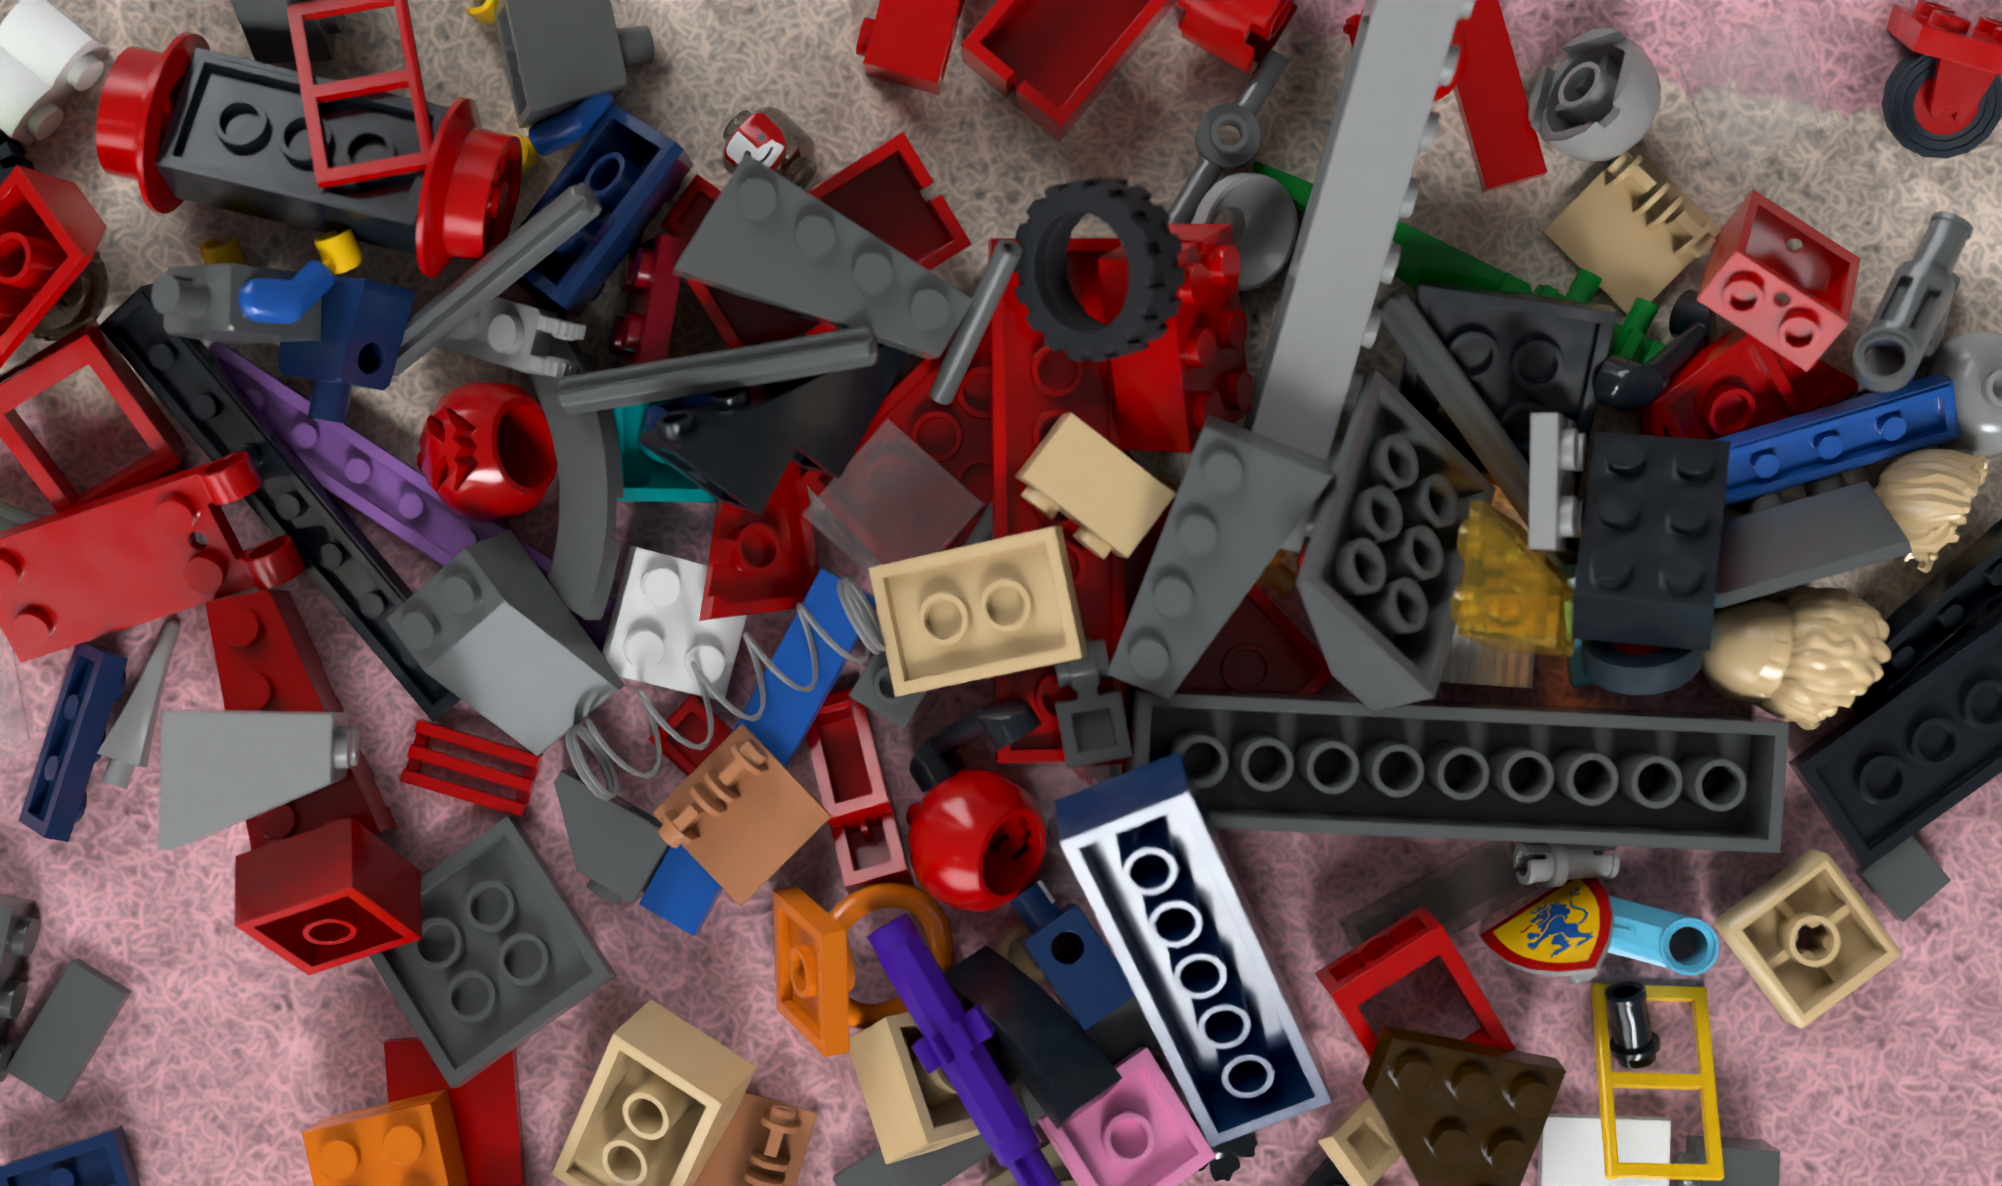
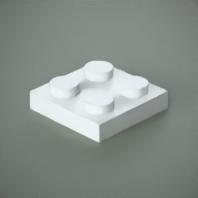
(659, 629)

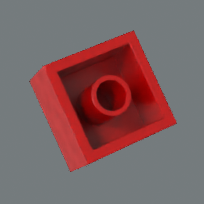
(327, 896)

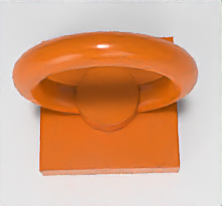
(818, 967)

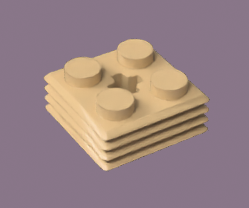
(1846, 942)

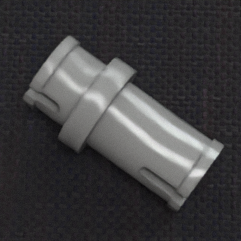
(1557, 863)

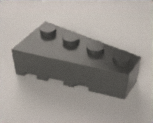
(807, 259)

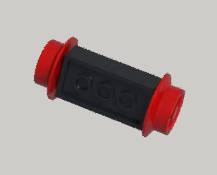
(239, 141)

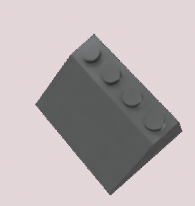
(1389, 551)

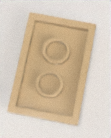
(978, 611)

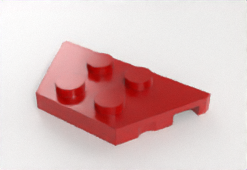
(1737, 388)

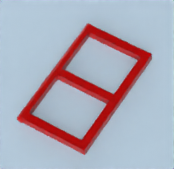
(315, 94)

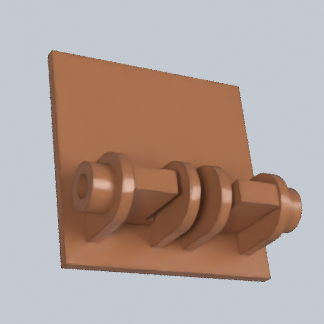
(740, 815)
(760, 1145)

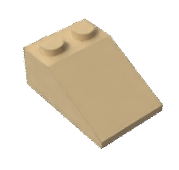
(654, 1105)

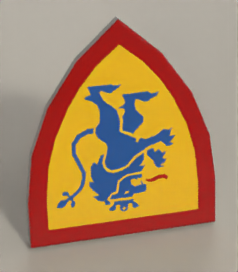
(1558, 932)

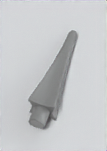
(132, 734)

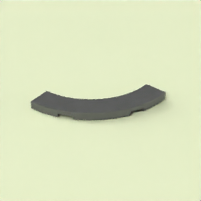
(588, 480)

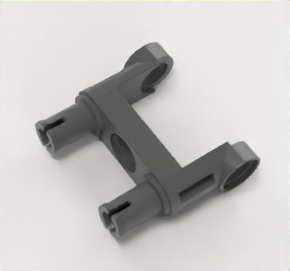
(1912, 311)

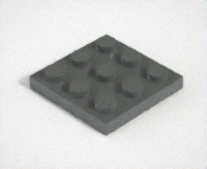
(493, 954)

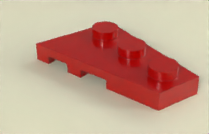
(764, 558)

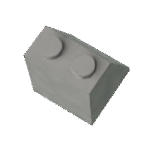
(244, 763)

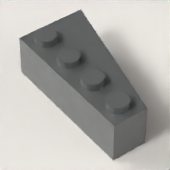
(1220, 535)

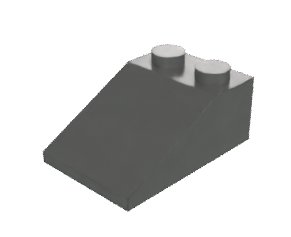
(506, 643)

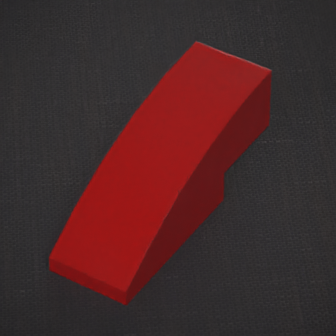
(856, 795)

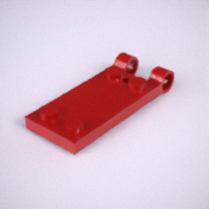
(133, 559)

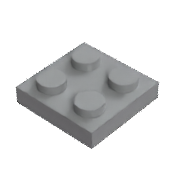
(1554, 458)

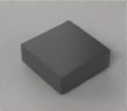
(1904, 878)

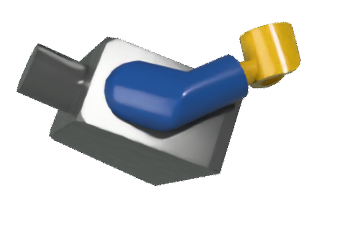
(562, 65)
(251, 303)

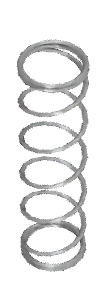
(863, 621)

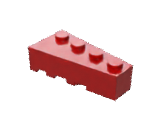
(273, 666)

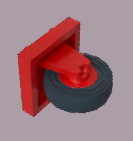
(1949, 86)

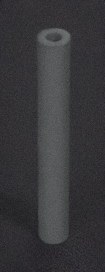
(975, 321)

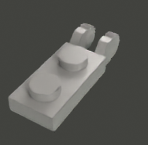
(516, 337)

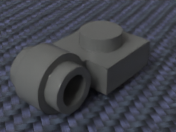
(1093, 721)

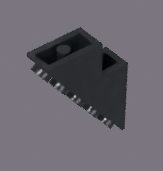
(751, 433)

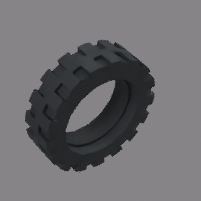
(1151, 260)

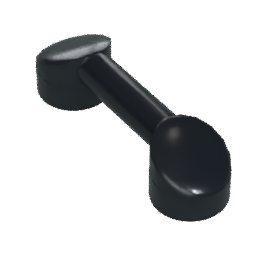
(1633, 384)
(1000, 719)

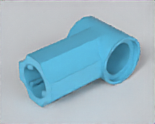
(1645, 933)

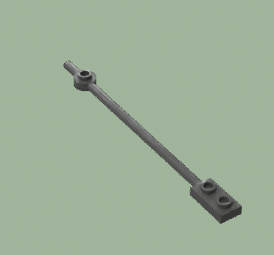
(875, 684)

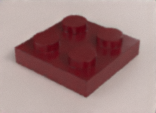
(651, 302)

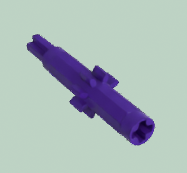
(957, 1044)

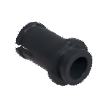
(1632, 1037)

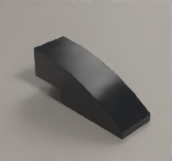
(1034, 1036)

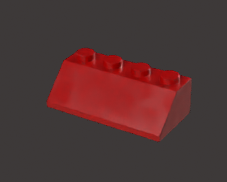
(44, 245)

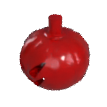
(488, 451)
(957, 837)

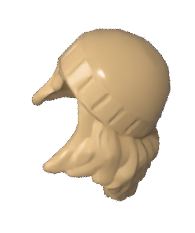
(1797, 653)

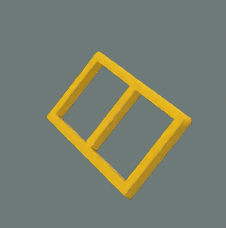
(1703, 1081)

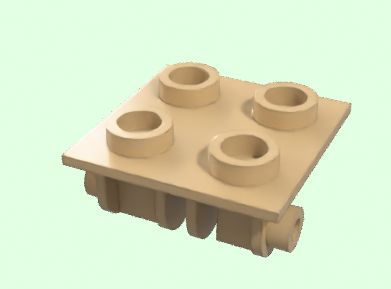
(1632, 229)

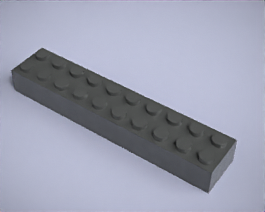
(1472, 769)

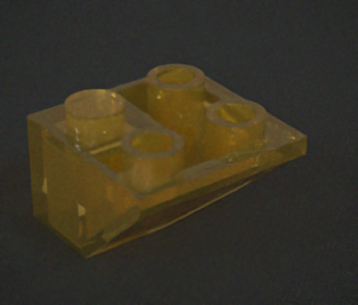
(1510, 593)

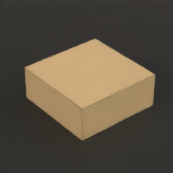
(1360, 1145)

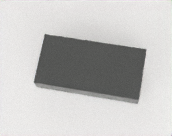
(68, 1030)

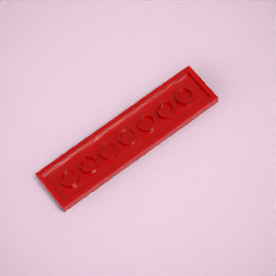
(1027, 397)

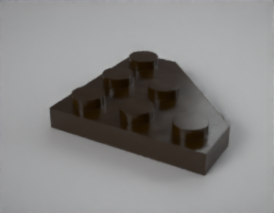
(1461, 1106)

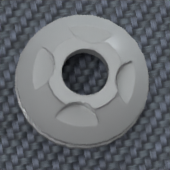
(1263, 227)

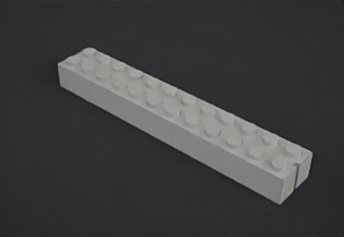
(1350, 226)

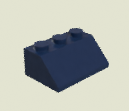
(633, 176)

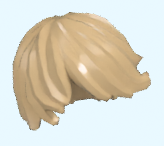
(1930, 497)

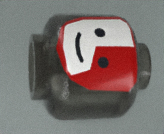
(773, 141)

